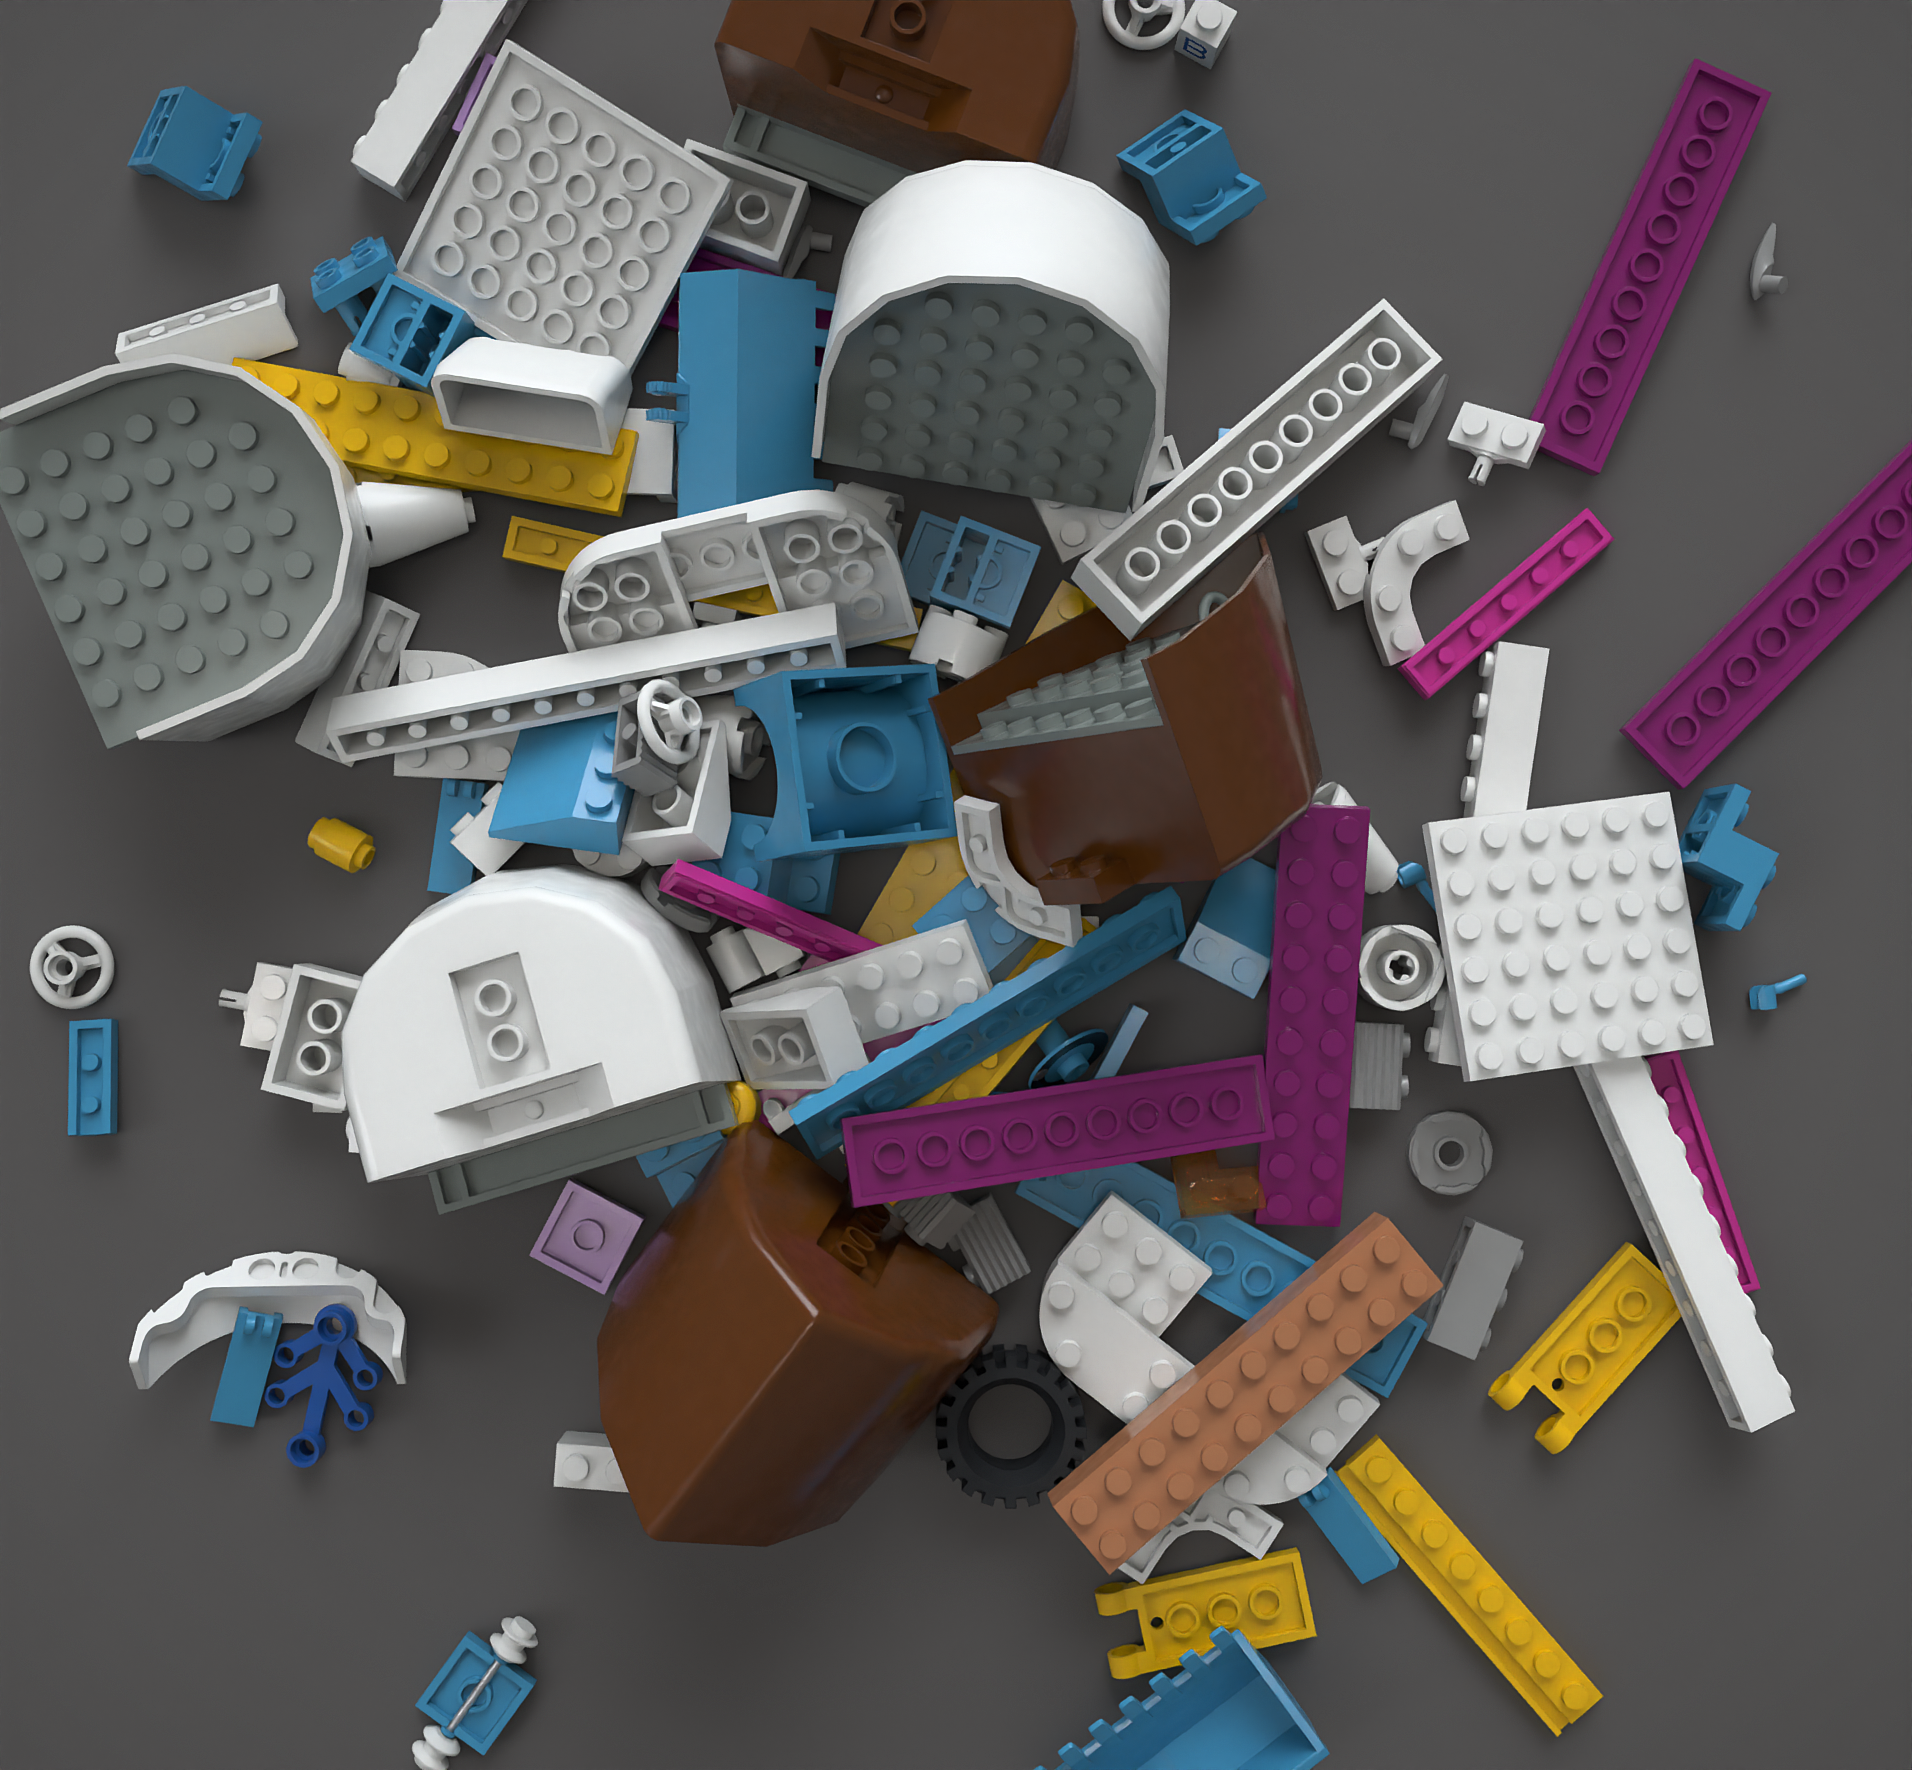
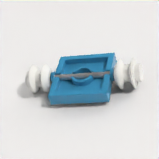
(475, 1693)

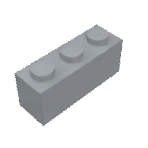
(1472, 1288)

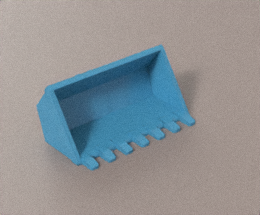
(744, 388)
(1212, 1716)

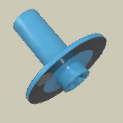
(1066, 1056)

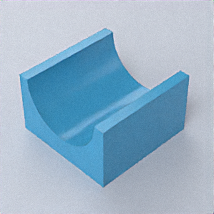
(853, 760)

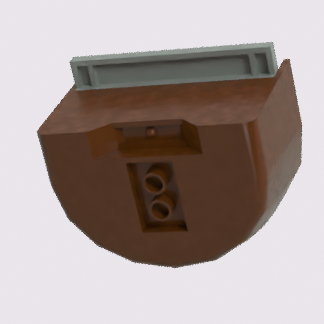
(896, 86)

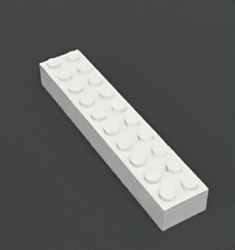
(1255, 469)

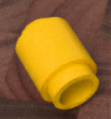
(341, 844)

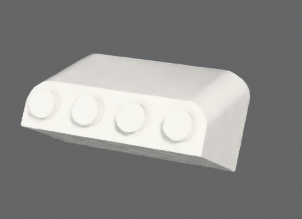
(533, 394)

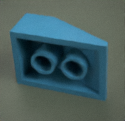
(1233, 929)

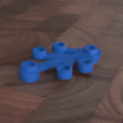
(325, 1378)

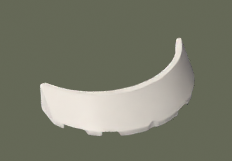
(268, 1283)

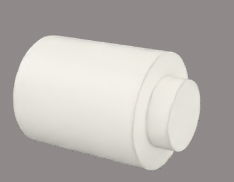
(734, 959)

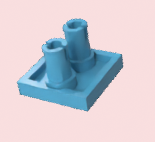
(340, 282)

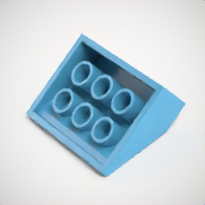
(564, 789)

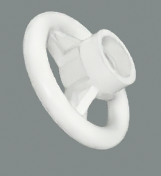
(1140, 15)
(675, 720)
(55, 967)

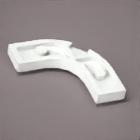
(1391, 576)
(988, 866)
(1242, 1523)

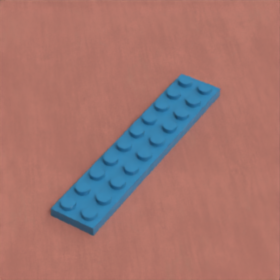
(995, 1020)
(1244, 1261)

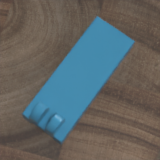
(449, 868)
(1120, 1042)
(93, 1077)
(246, 1367)
(1349, 1528)

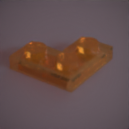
(1213, 1191)

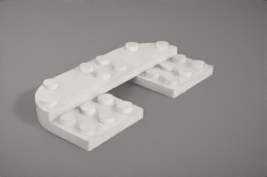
(801, 543)
(1102, 1327)

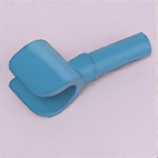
(1413, 873)
(1764, 996)

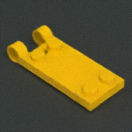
(1592, 1345)
(1257, 1596)

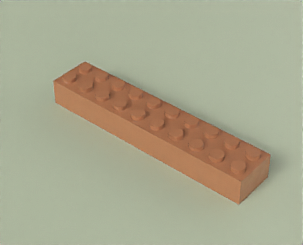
(1243, 1391)

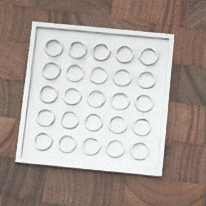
(561, 216)
(1566, 935)

